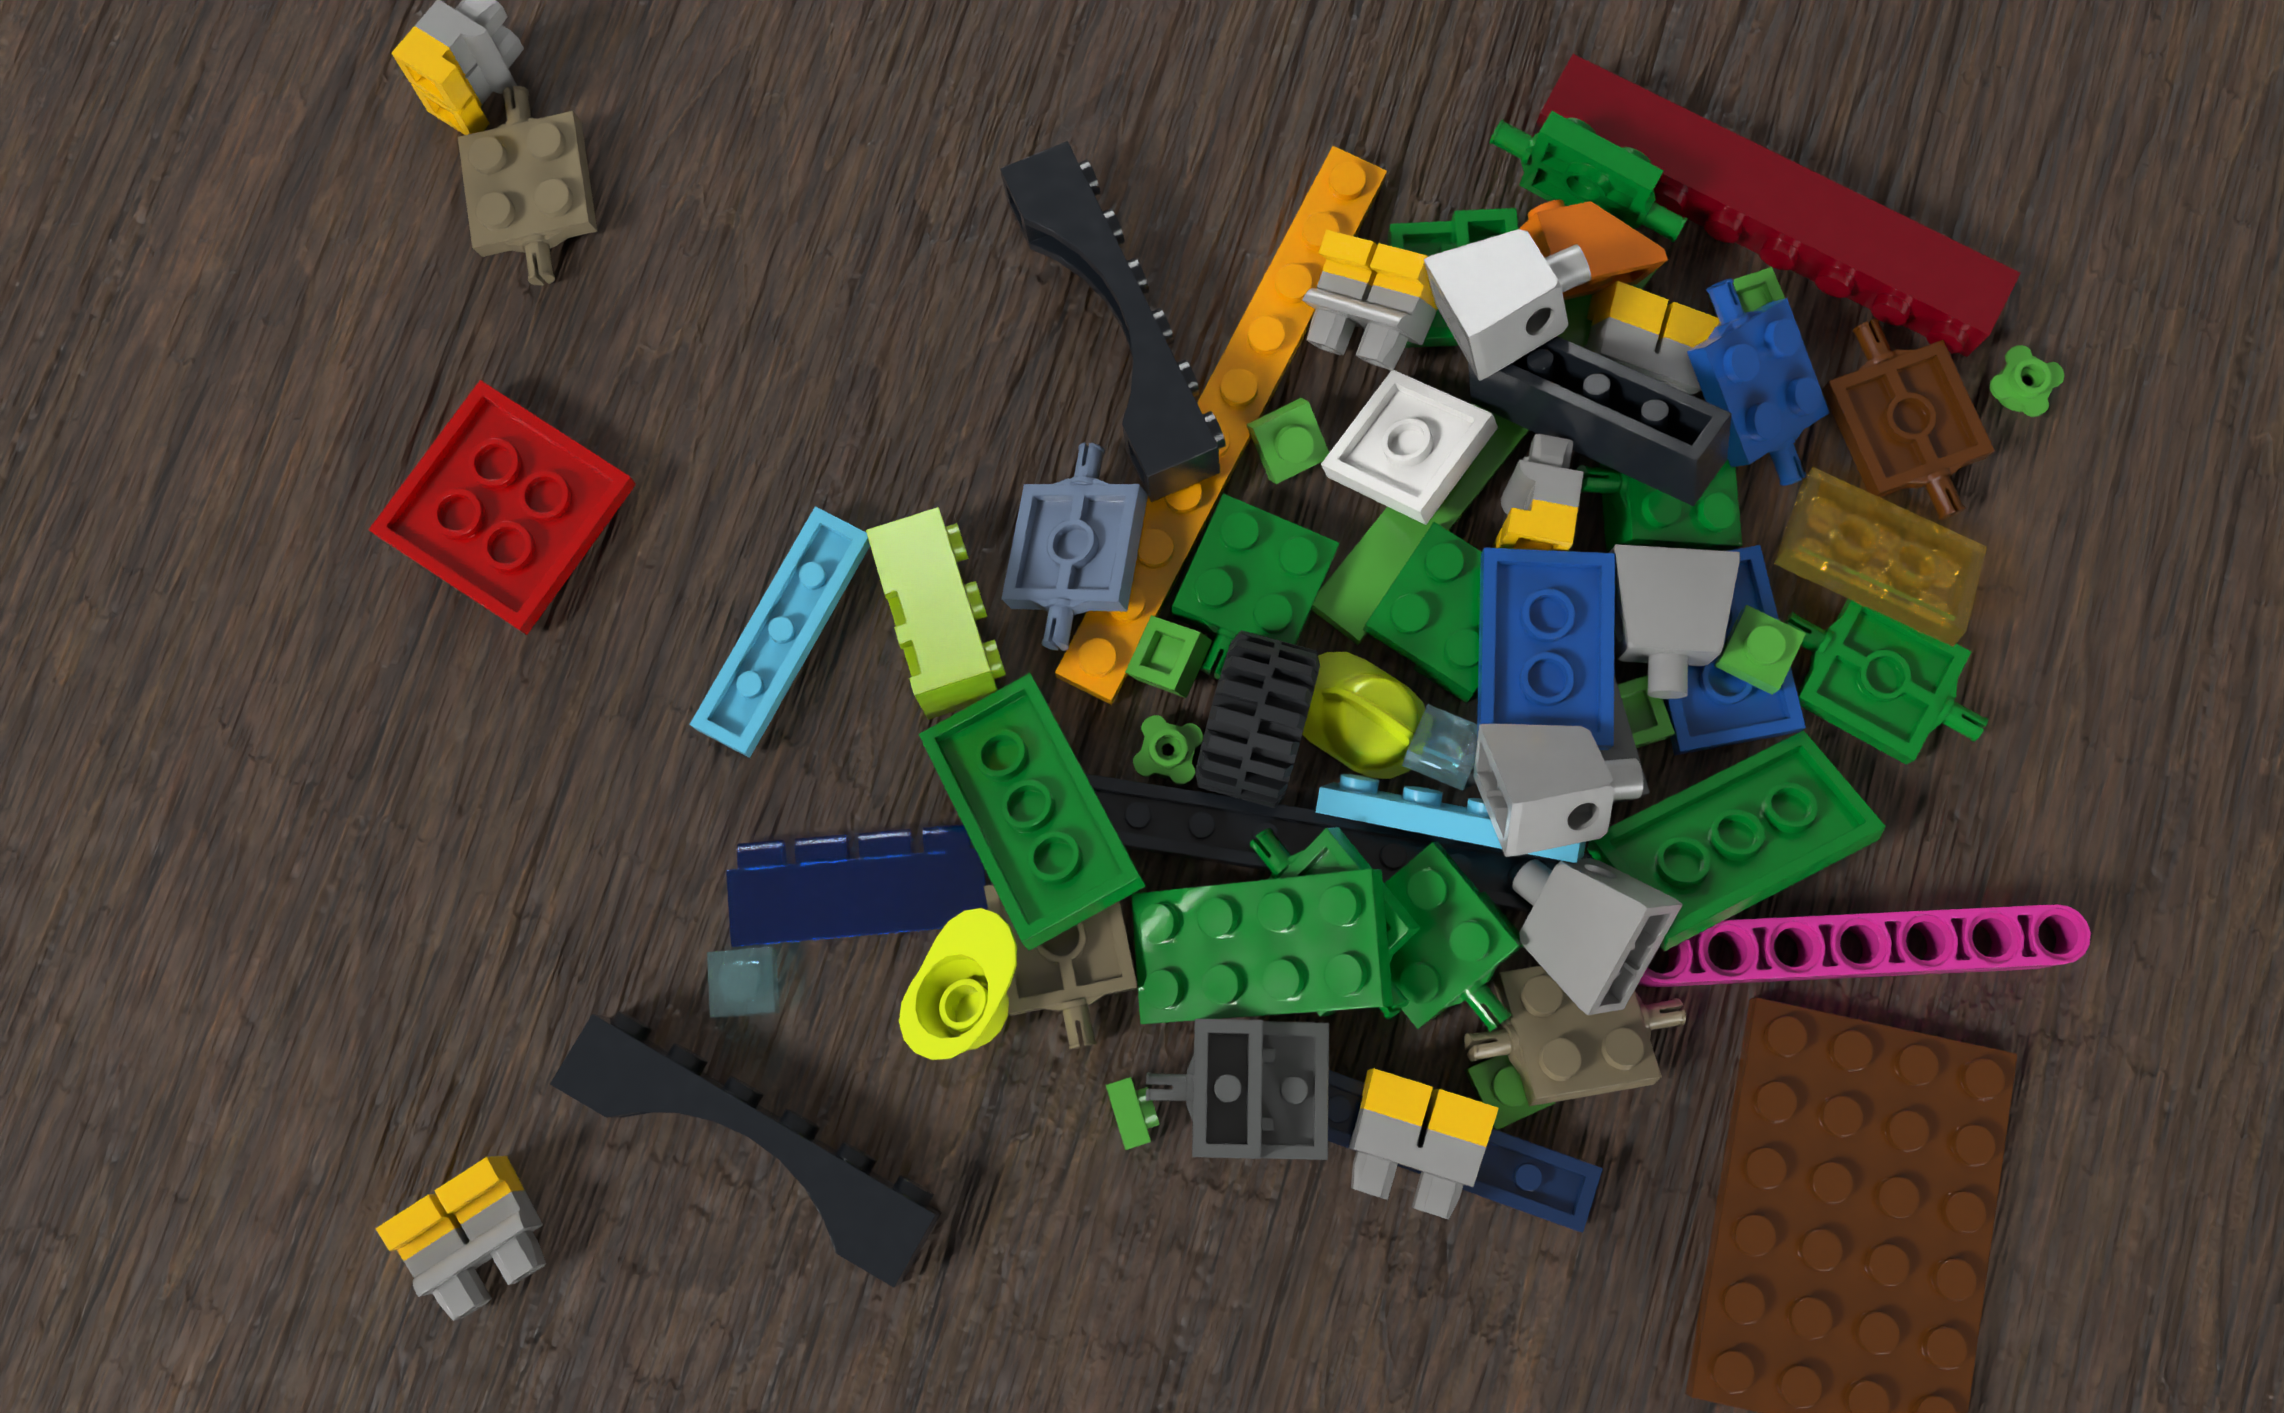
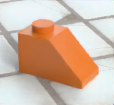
(1609, 245)

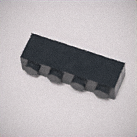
(1612, 416)

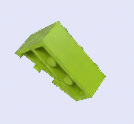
(935, 612)

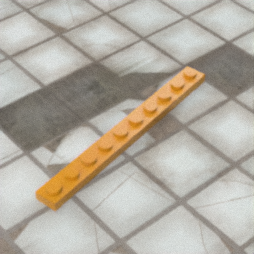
(1236, 396)

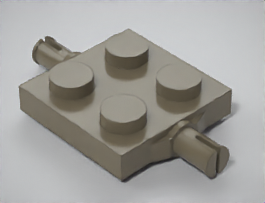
(527, 185)
(1071, 969)
(1562, 1048)

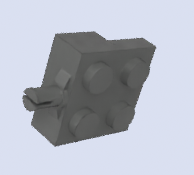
(1254, 1089)

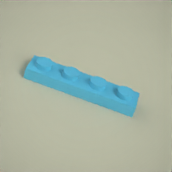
(781, 632)
(1420, 812)

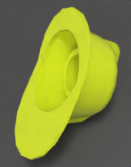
(1362, 715)
(961, 987)

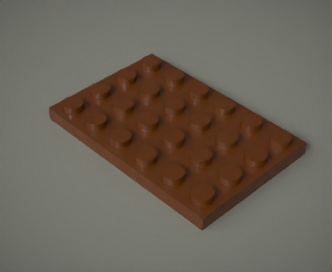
(1851, 1218)

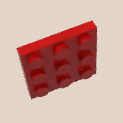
(503, 507)

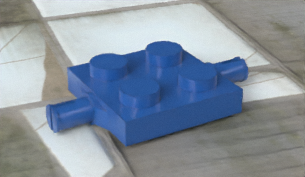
(1762, 376)

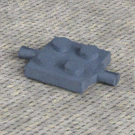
(1075, 547)

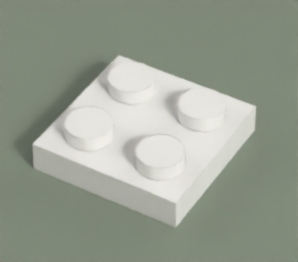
(1409, 446)

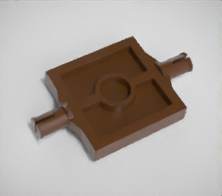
(1907, 419)

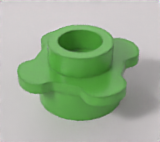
(2016, 395)
(1176, 766)

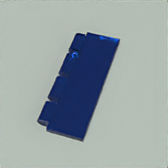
(847, 897)

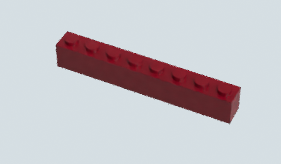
(1793, 213)

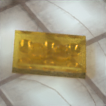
(1882, 556)

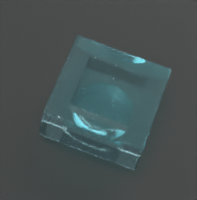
(1443, 747)
(743, 982)

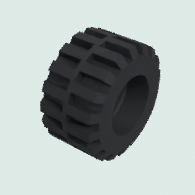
(1257, 719)

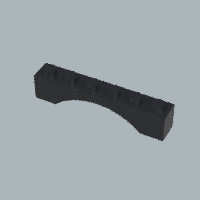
(1062, 219)
(865, 1215)

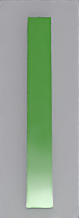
(1383, 551)

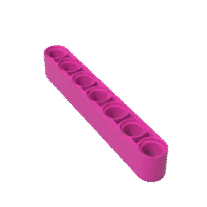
(1884, 945)

